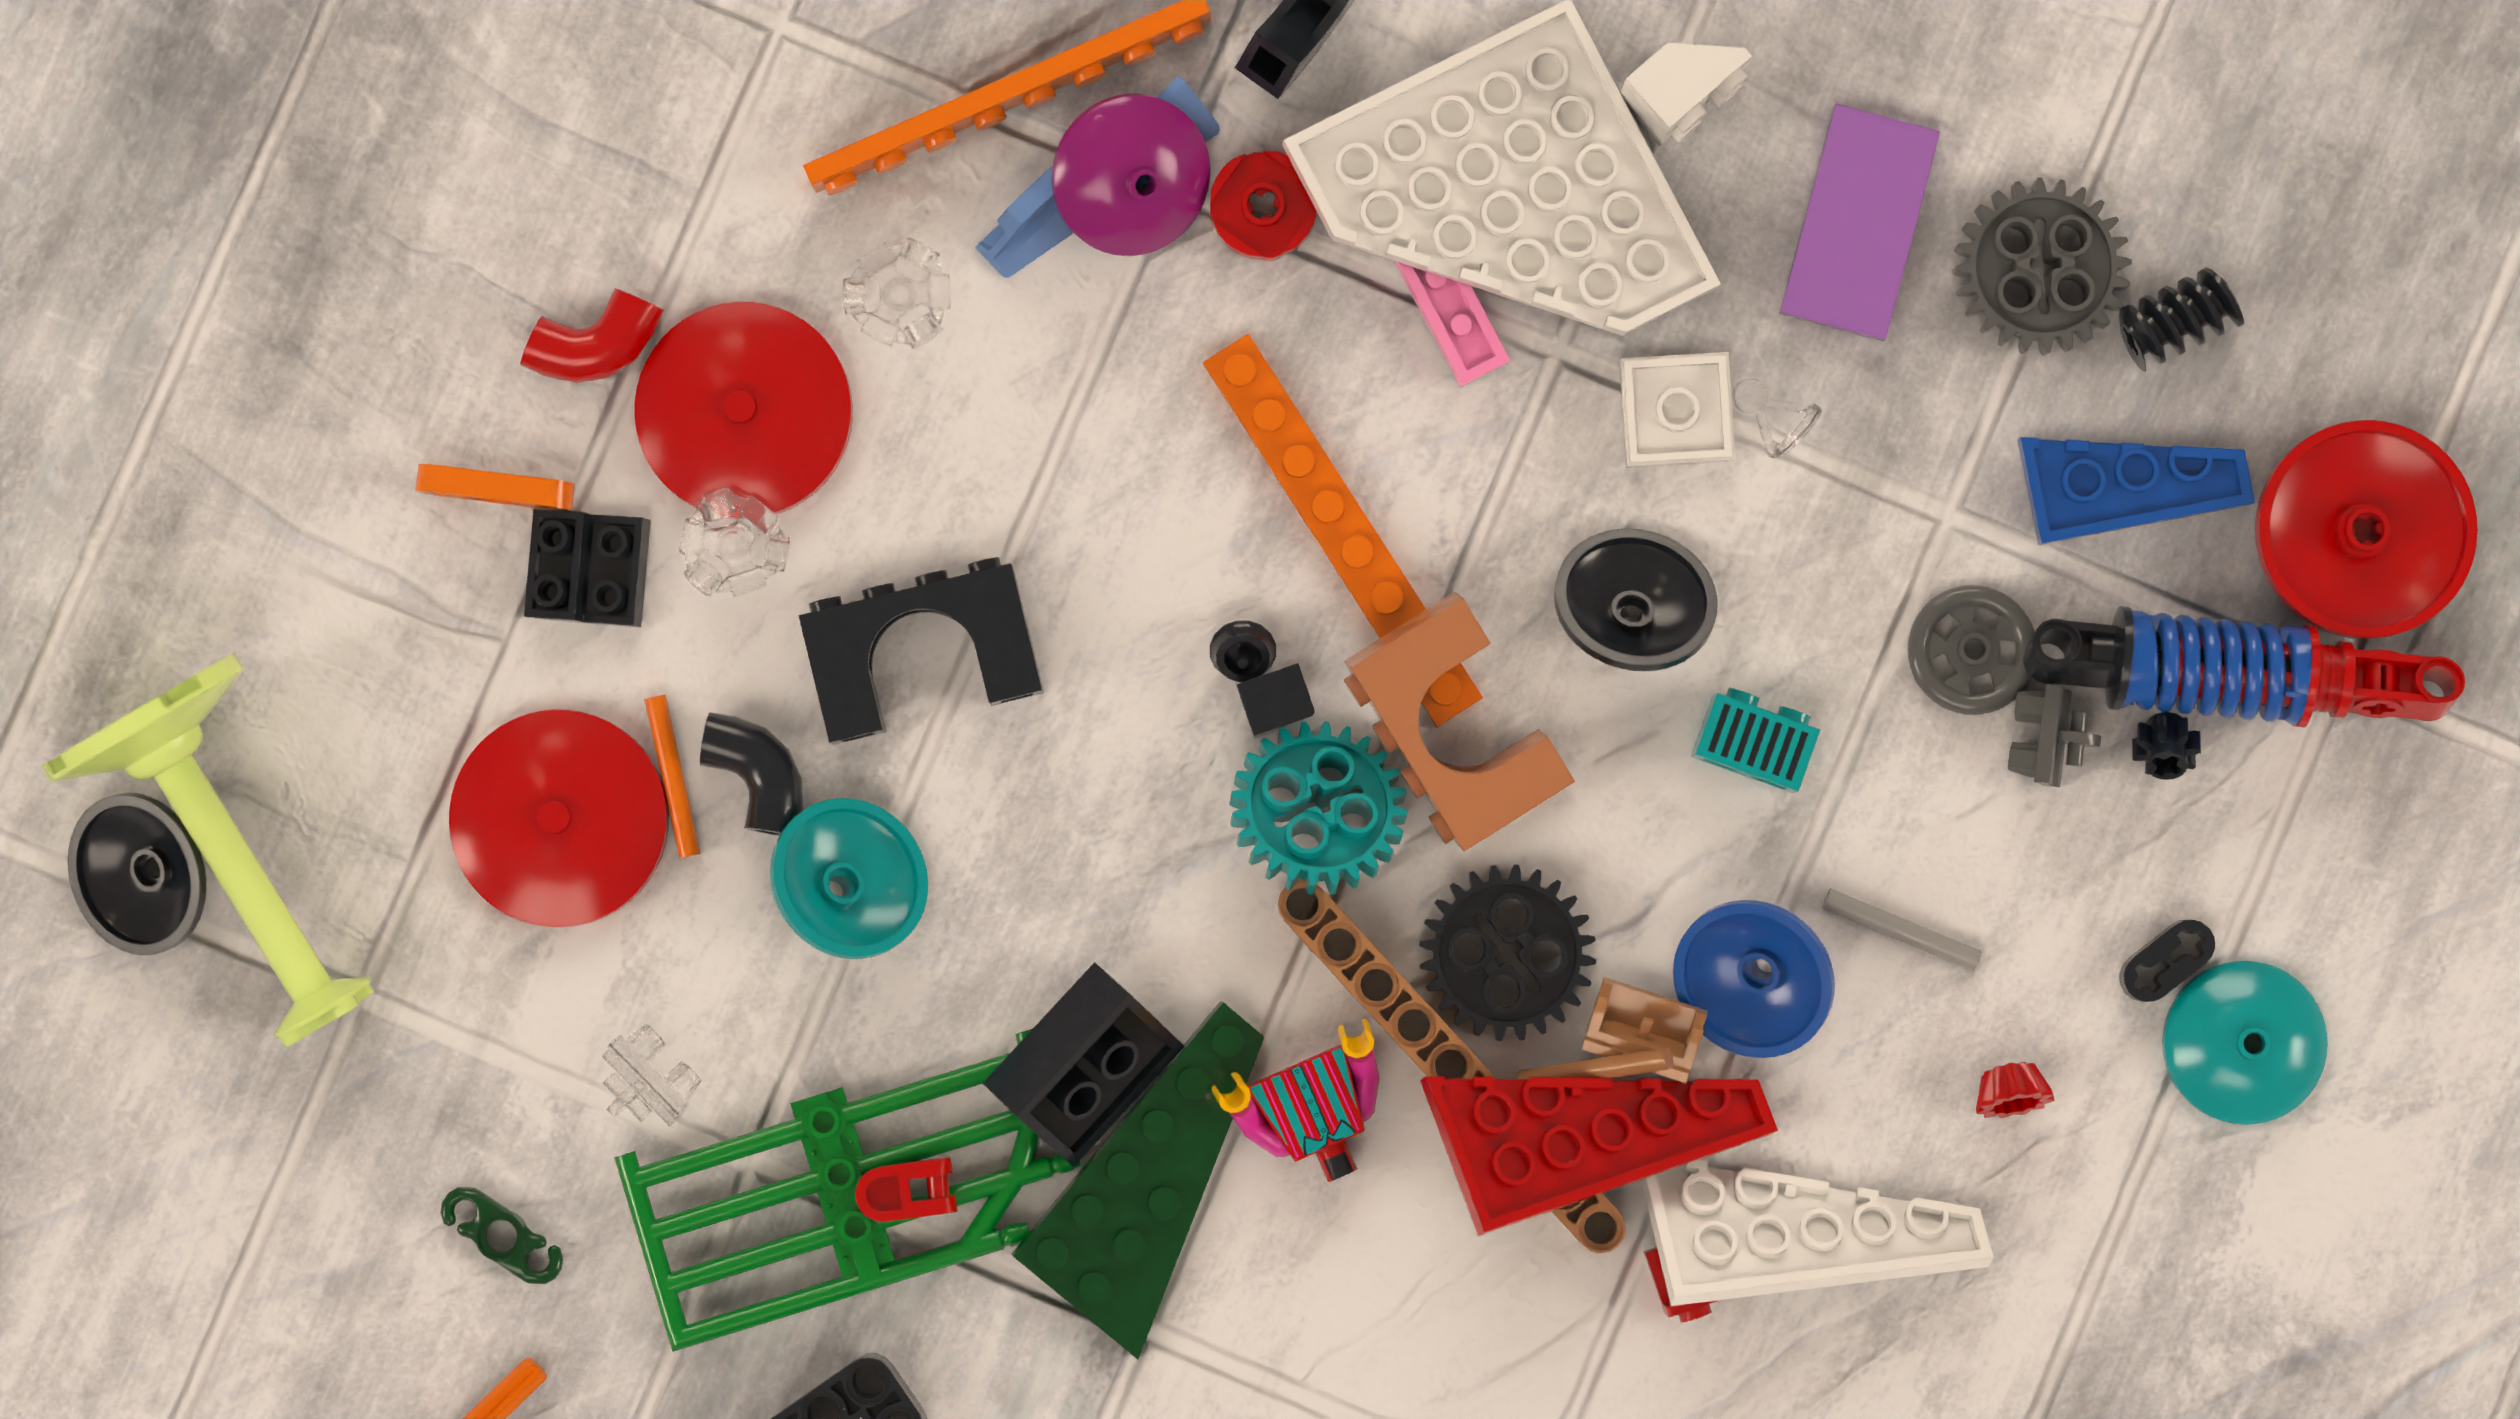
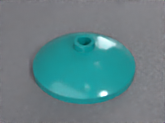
(871, 861)
(2207, 1037)

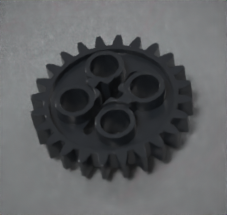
(1545, 921)

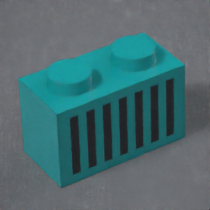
(1755, 740)

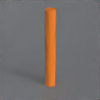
(672, 776)

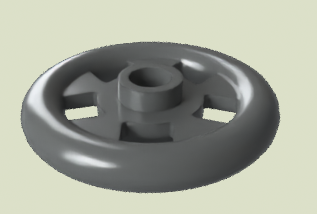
(1926, 645)

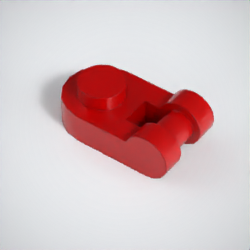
(886, 1191)

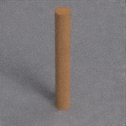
(1606, 1067)

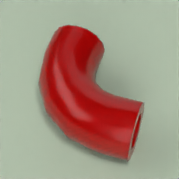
(595, 350)

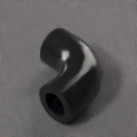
(761, 763)

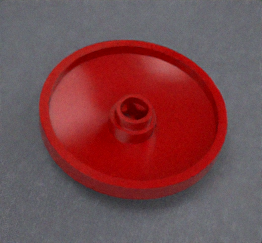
(743, 405)
(2366, 529)
(558, 818)

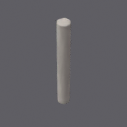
(1901, 929)

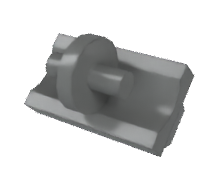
(2052, 711)

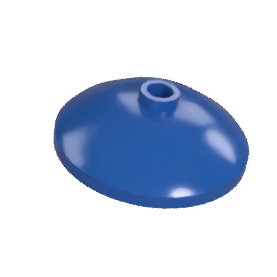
(1751, 1008)

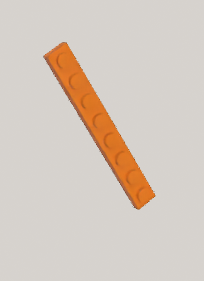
(988, 104)
(1328, 508)

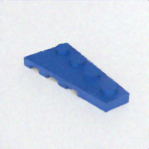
(2110, 487)

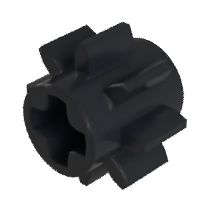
(2166, 745)

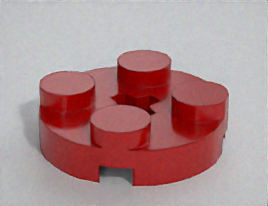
(1232, 211)

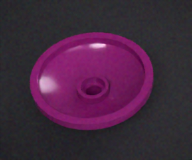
(1107, 154)

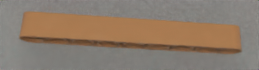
(1436, 1040)

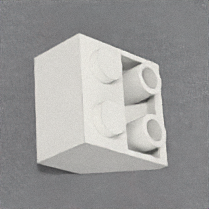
(1679, 82)

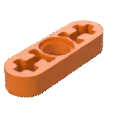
(495, 487)

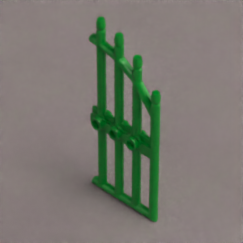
(835, 1166)

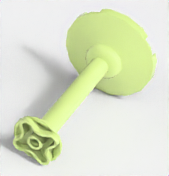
(160, 744)

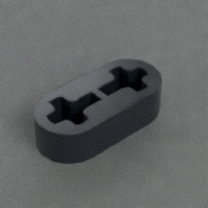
(2159, 950)

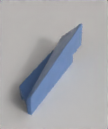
(1033, 221)

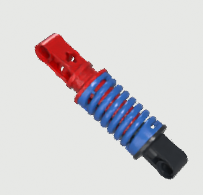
(2238, 668)

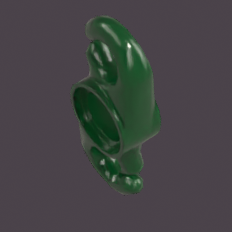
(514, 1259)

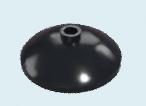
(1641, 579)
(136, 874)

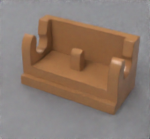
(1639, 1020)

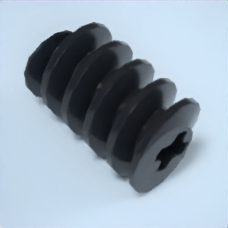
(2178, 315)

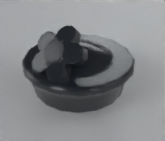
(1242, 650)

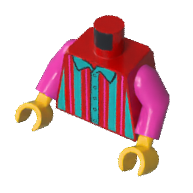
(1311, 1104)

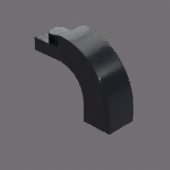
(1289, 42)

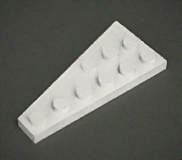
(1780, 1233)

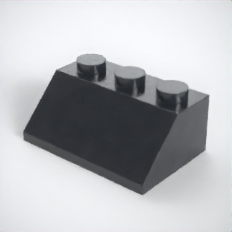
(1083, 1064)

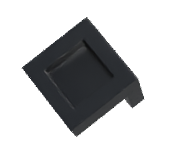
(1275, 700)

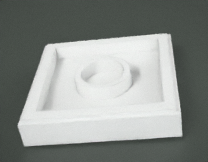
(1677, 409)

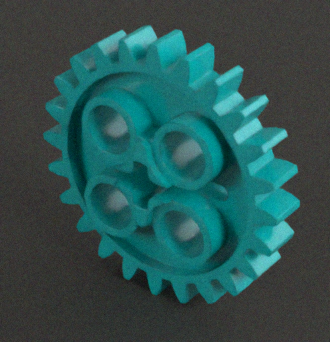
(1295, 767)

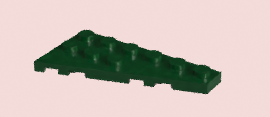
(1130, 1207)

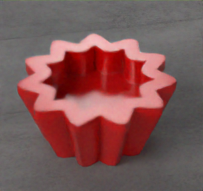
(2012, 1090)

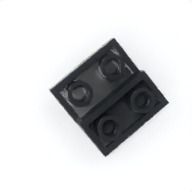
(587, 568)

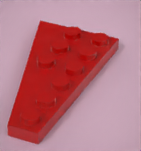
(1564, 1140)

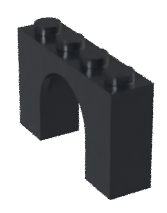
(845, 636)

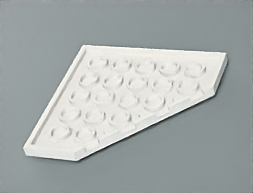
(1511, 179)

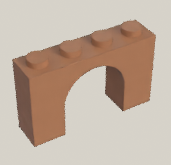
(1394, 678)

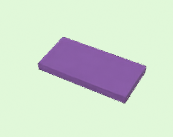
(1859, 222)

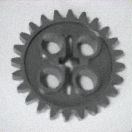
(2091, 267)

